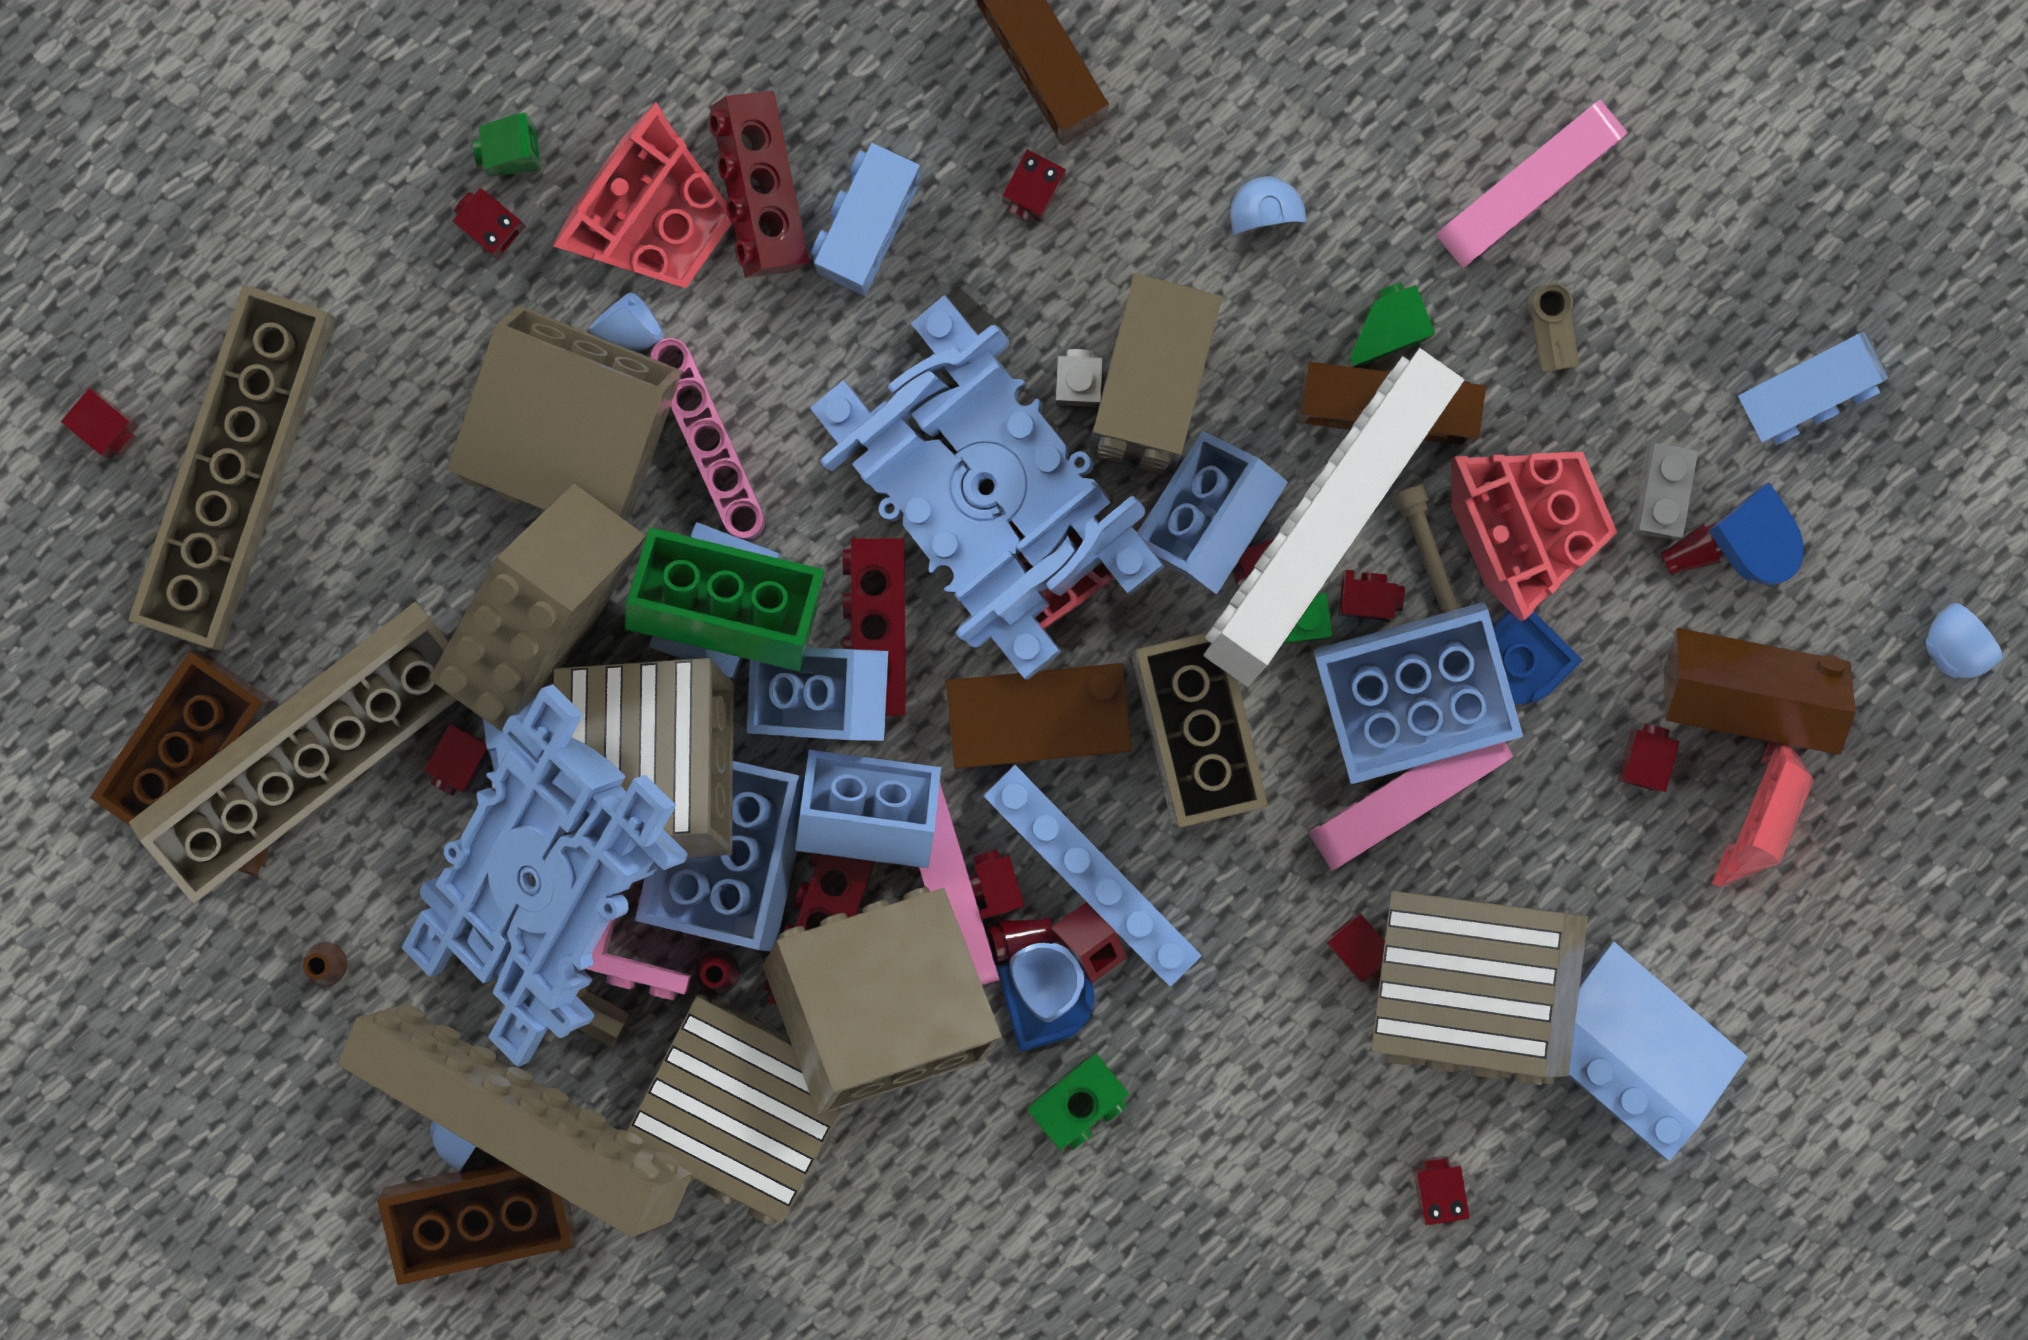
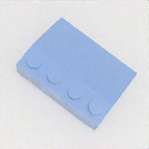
(1418, 693)
(737, 894)
(1647, 1053)

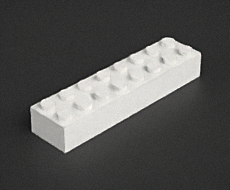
(1330, 516)

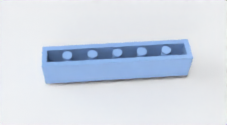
(1092, 875)

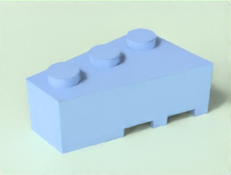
(1814, 389)

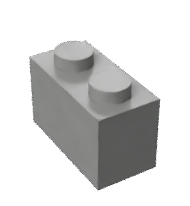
(1664, 492)

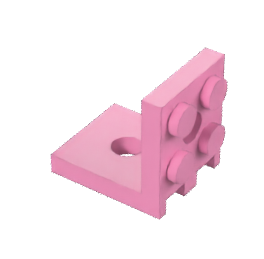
(625, 972)

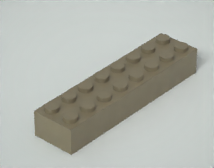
(232, 468)
(297, 756)
(516, 1119)

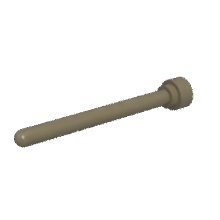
(1412, 505)

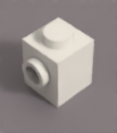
(1078, 379)

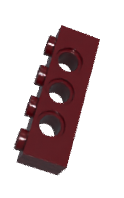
(768, 163)
(887, 558)
(813, 898)

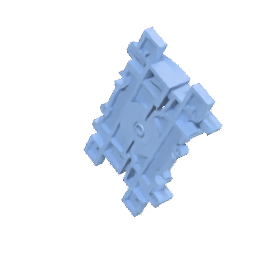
(942, 496)
(542, 932)

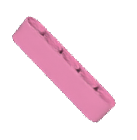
(1531, 183)
(722, 456)
(1402, 802)
(949, 872)

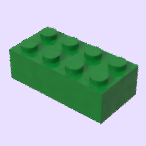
(724, 599)

